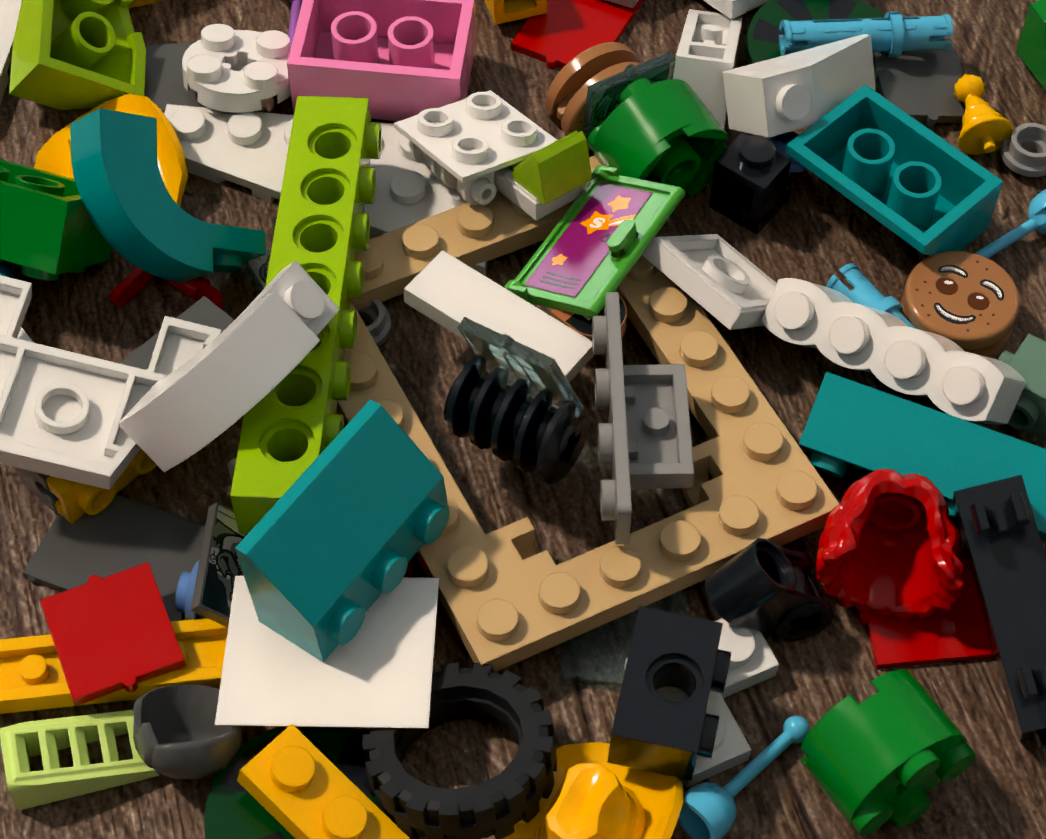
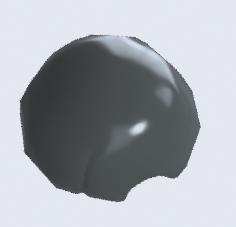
(179, 734)

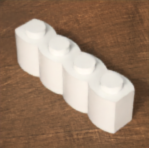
(898, 355)

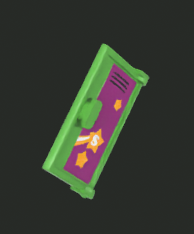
(582, 253)

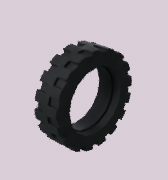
(472, 810)

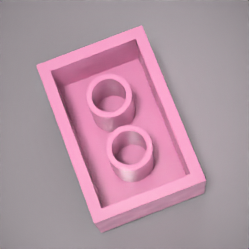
(384, 50)

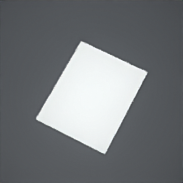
(368, 683)

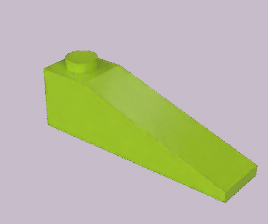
(76, 53)

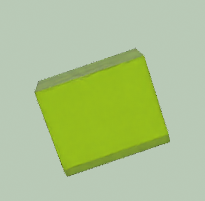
(555, 168)

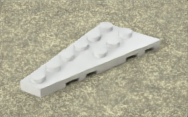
(254, 151)

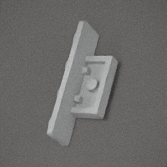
(646, 423)

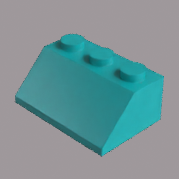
(899, 172)
(343, 533)

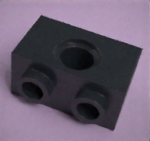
(661, 733)

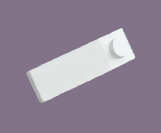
(704, 52)
(797, 87)

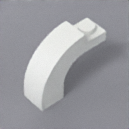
(232, 371)

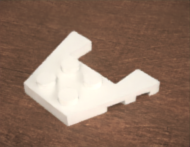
(67, 406)

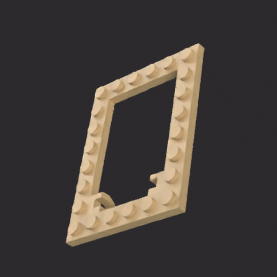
(494, 583)

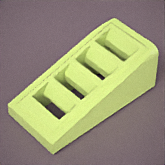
(57, 783)

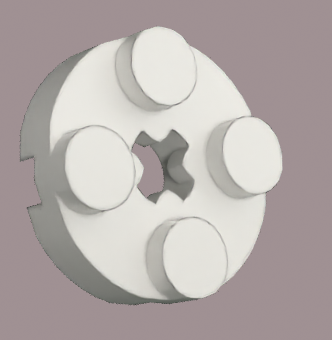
(237, 68)

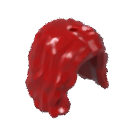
(891, 548)

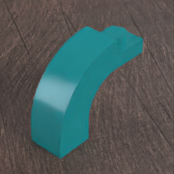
(134, 212)

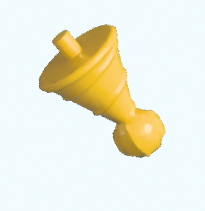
(982, 126)

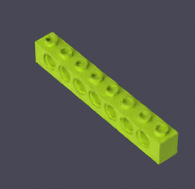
(321, 229)

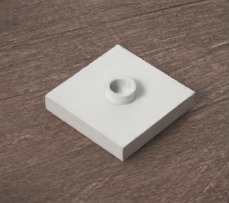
(714, 277)

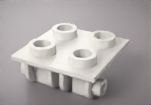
(472, 141)

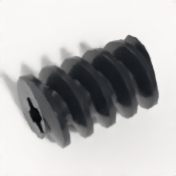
(514, 424)

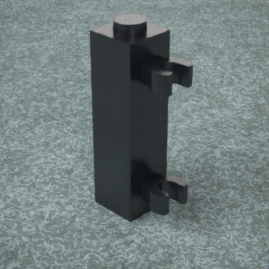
(1011, 589)

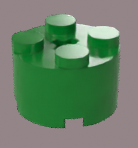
(660, 135)
(885, 753)

